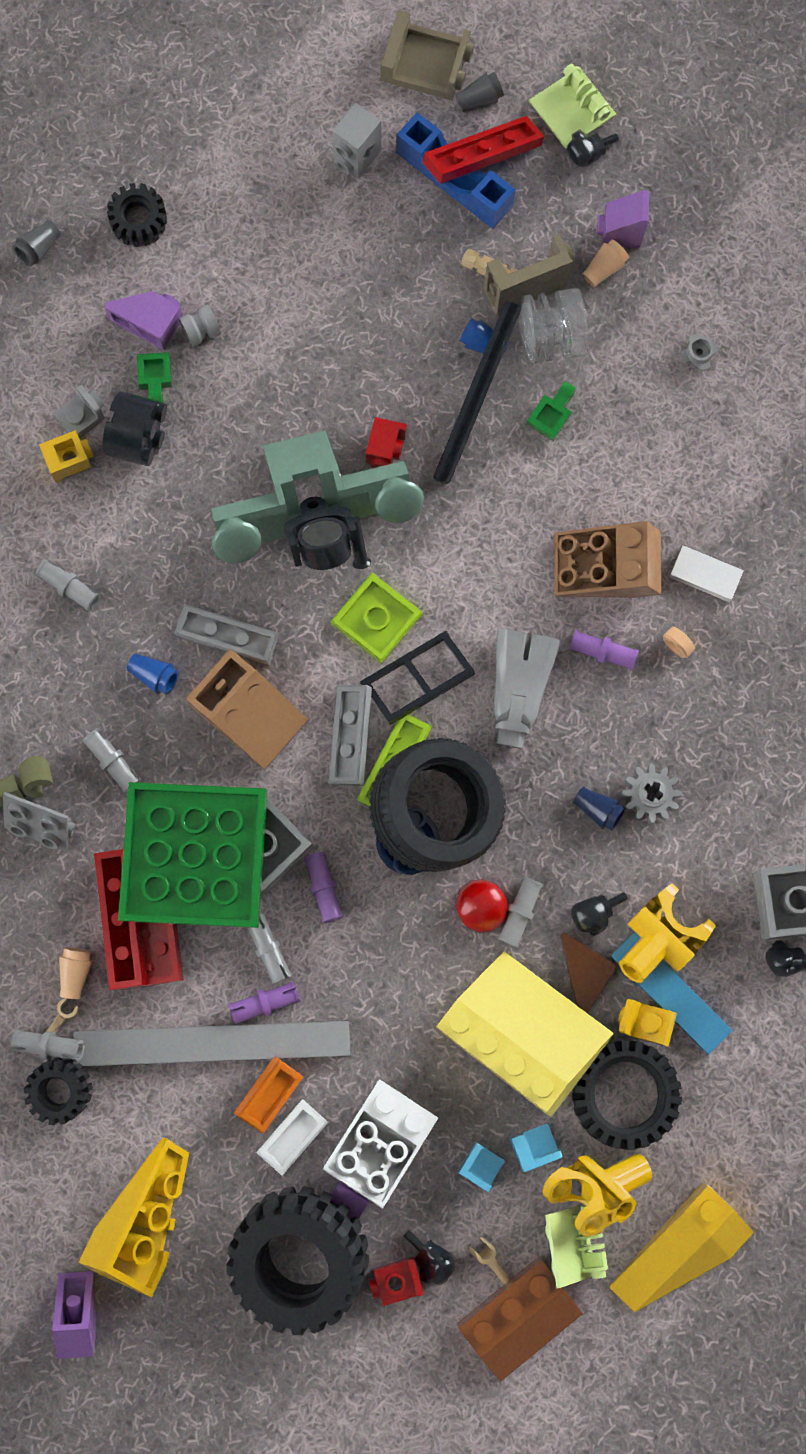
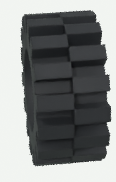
(137, 197)
(44, 1105)

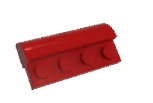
(134, 951)

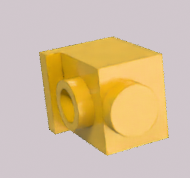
(62, 446)

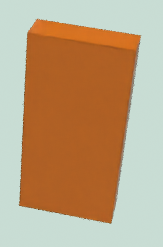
(268, 1095)

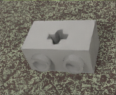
(356, 141)

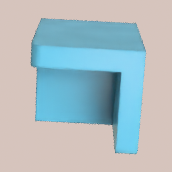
(535, 1147)
(481, 1166)

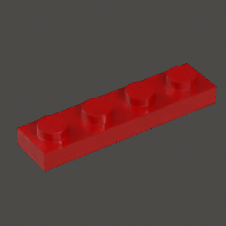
(483, 149)

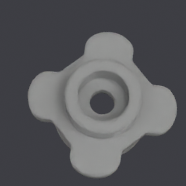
(701, 343)

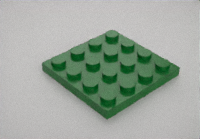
(193, 855)

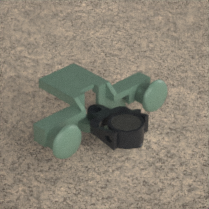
(318, 522)

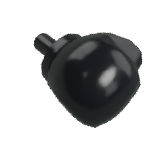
(587, 149)
(593, 913)
(785, 960)
(435, 1261)

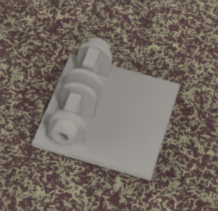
(37, 822)

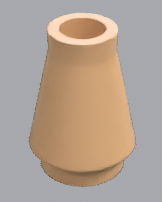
(606, 262)
(74, 968)

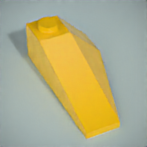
(133, 1232)
(689, 1244)

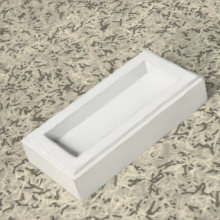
(706, 573)
(292, 1137)

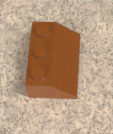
(519, 1319)

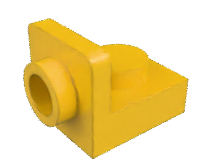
(646, 1022)

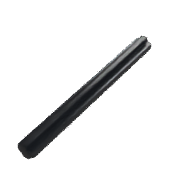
(477, 392)

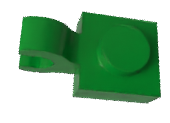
(154, 374)
(551, 414)

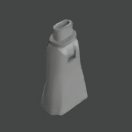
(520, 682)

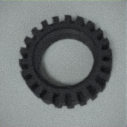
(667, 1100)

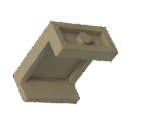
(425, 58)
(537, 278)

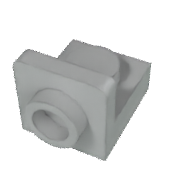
(81, 412)

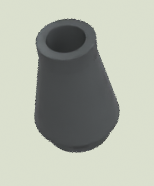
(481, 92)
(34, 244)

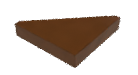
(586, 971)

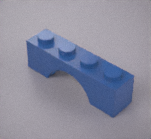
(478, 191)

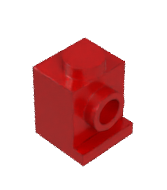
(384, 442)
(403, 1269)

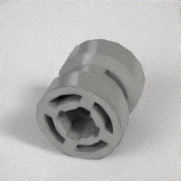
(198, 326)

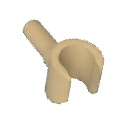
(61, 1018)
(487, 1257)

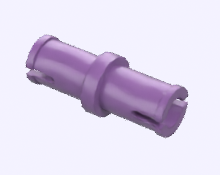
(603, 650)
(323, 887)
(264, 1002)

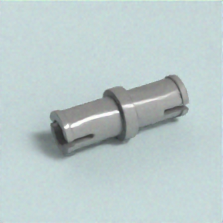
(68, 585)
(110, 759)
(520, 911)
(269, 951)
(48, 1045)

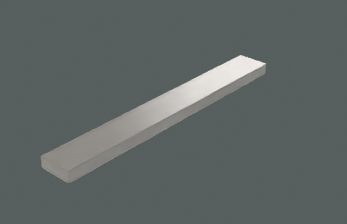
(214, 1043)

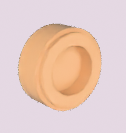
(678, 642)

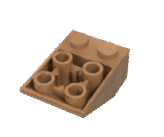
(608, 561)
(246, 709)

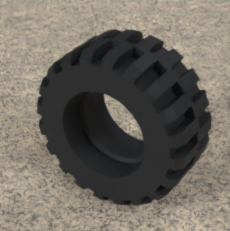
(278, 1298)

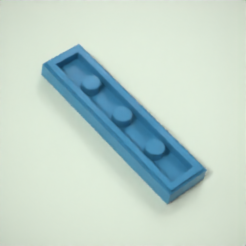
(675, 995)

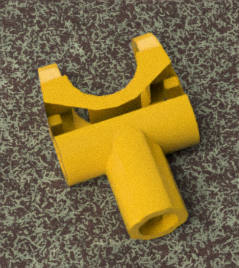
(662, 938)
(600, 1190)

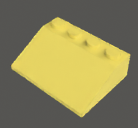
(525, 1032)

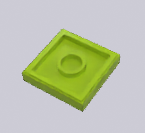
(376, 618)

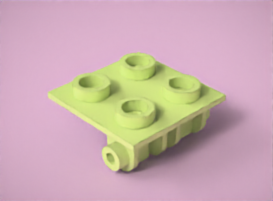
(572, 105)
(571, 1250)

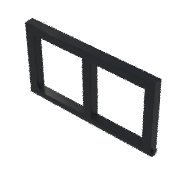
(429, 694)

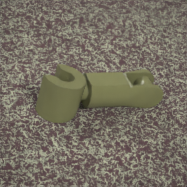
(33, 774)

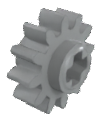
(663, 792)

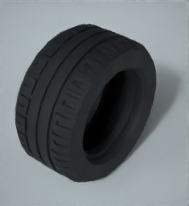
(483, 800)

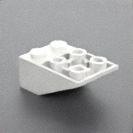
(380, 1144)

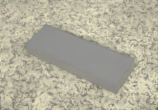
(226, 633)
(350, 735)

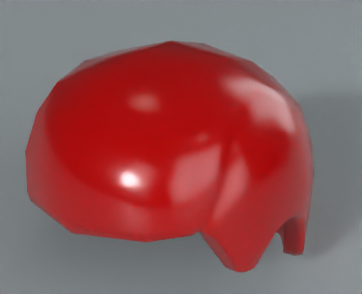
(481, 905)

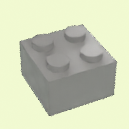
(282, 847)
(781, 901)

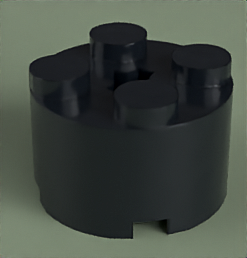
(134, 428)

